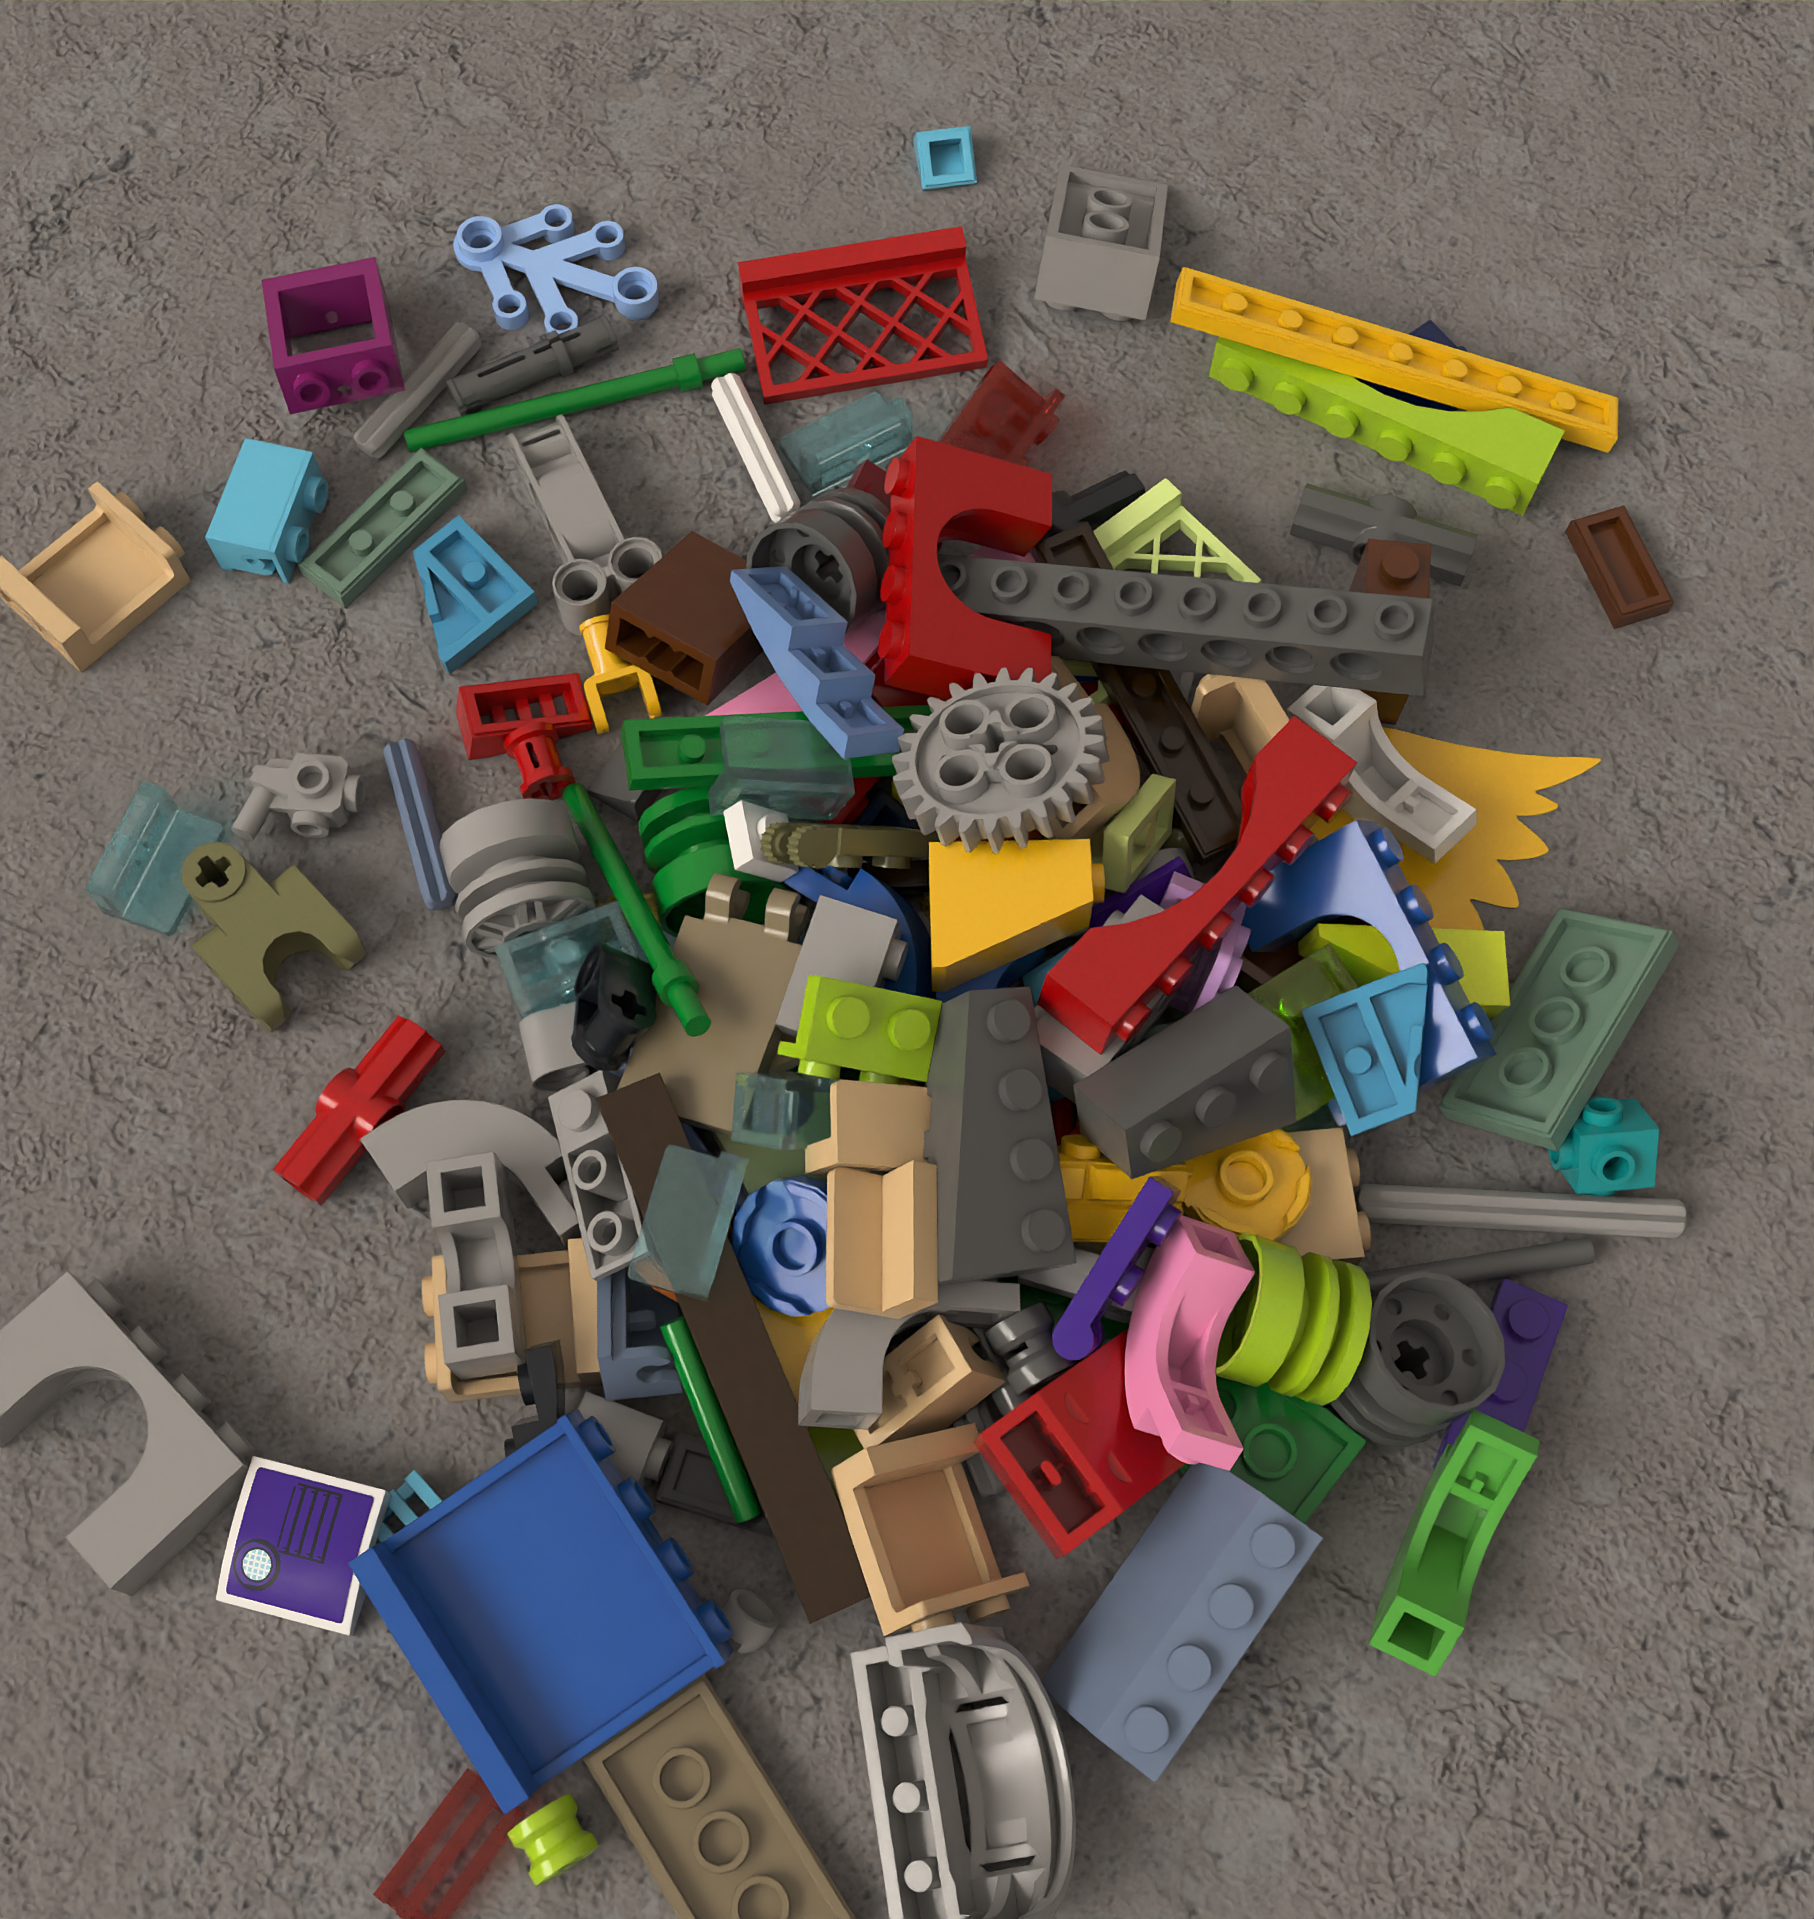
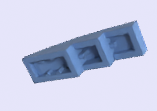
(808, 654)

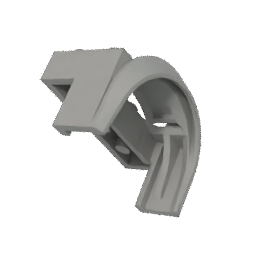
(1010, 1767)

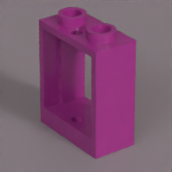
(326, 301)

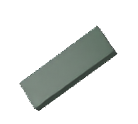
(383, 527)

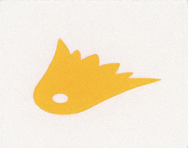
(1500, 790)

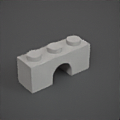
(477, 1237)

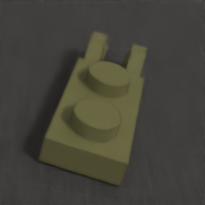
(844, 845)

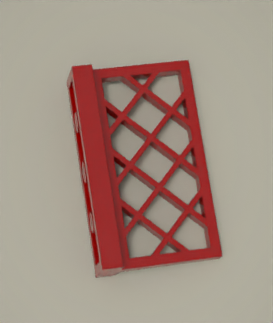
(852, 270)

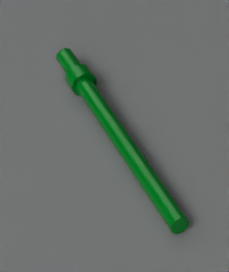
(685, 373)
(671, 976)

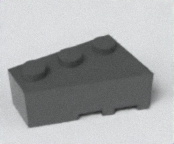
(1192, 1087)

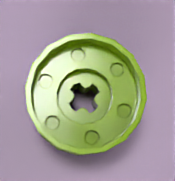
(1296, 1323)

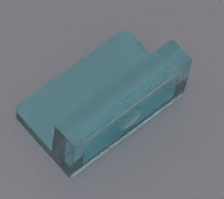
(837, 443)
(781, 768)
(144, 860)
(687, 1221)

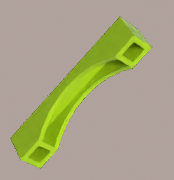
(1482, 452)

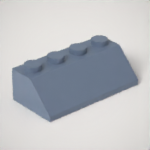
(1179, 1616)

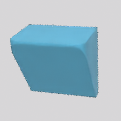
(945, 158)

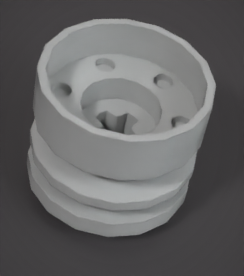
(514, 871)

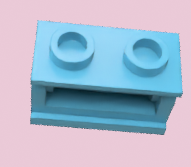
(267, 509)

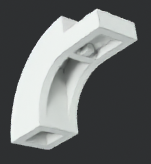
(1383, 782)

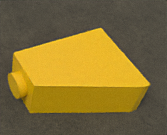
(1005, 903)

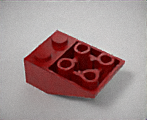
(1075, 1453)

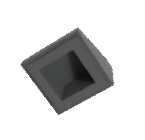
(612, 788)

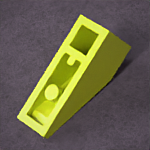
(1371, 957)

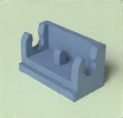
(630, 1341)

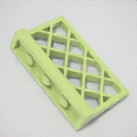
(1144, 527)

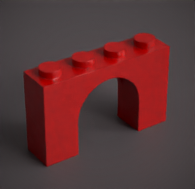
(970, 498)

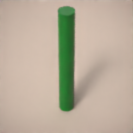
(711, 1420)

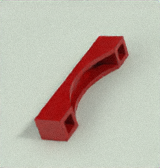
(1117, 969)

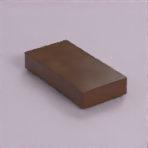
(1619, 567)

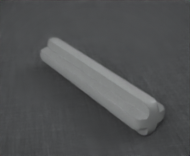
(421, 388)

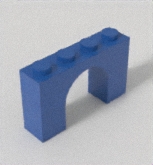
(1360, 877)

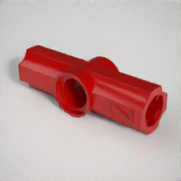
(355, 1105)

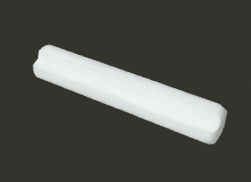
(755, 446)

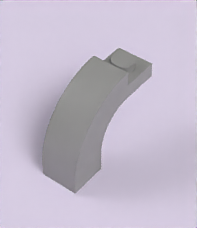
(474, 1127)
(845, 1361)

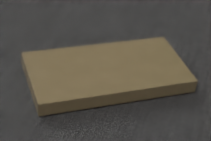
(711, 1816)

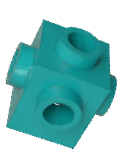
(1609, 1148)

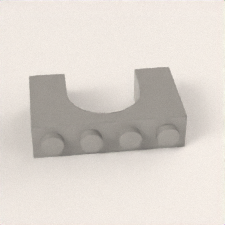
(187, 1463)

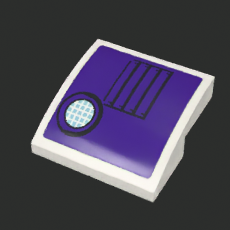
(296, 1542)

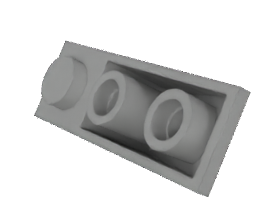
(597, 1181)

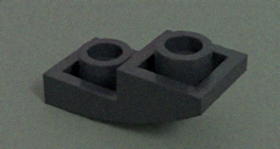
(541, 1384)

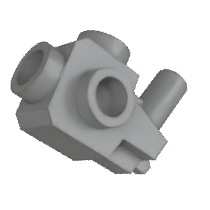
(310, 788)

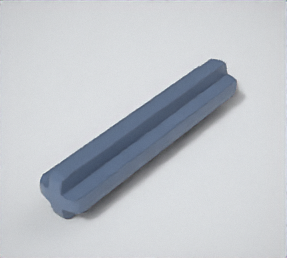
(419, 822)

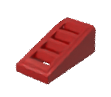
(496, 697)

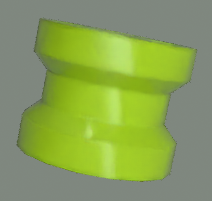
(553, 1839)

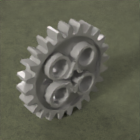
(1000, 760)

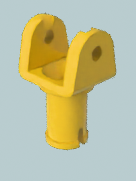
(612, 674)

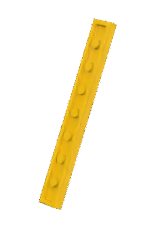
(1389, 357)

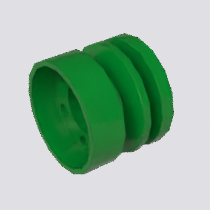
(685, 850)

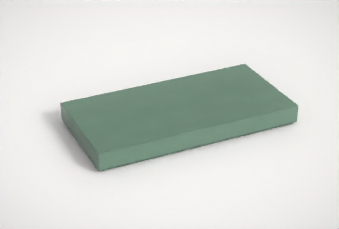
(1561, 1027)

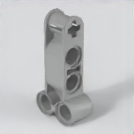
(579, 523)

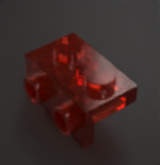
(1003, 417)

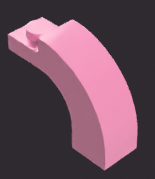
(1176, 1342)

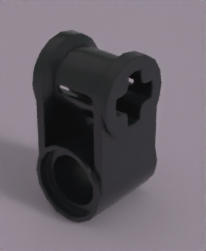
(611, 1006)

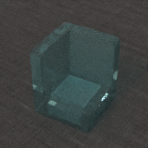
(781, 1109)

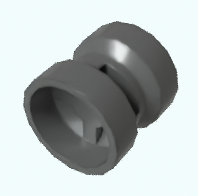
(1028, 1349)

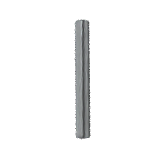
(1522, 1210)

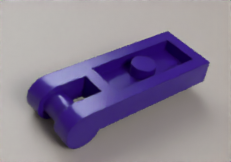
(1115, 1271)

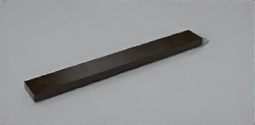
(747, 1379)

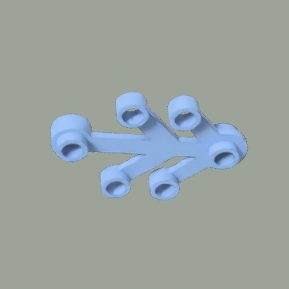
(551, 266)

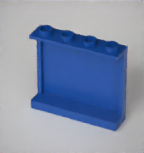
(543, 1608)

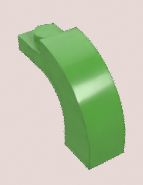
(1446, 1540)

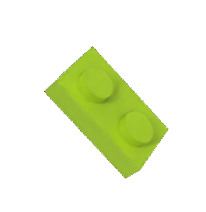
(863, 1029)

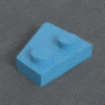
(468, 592)
(1373, 1047)

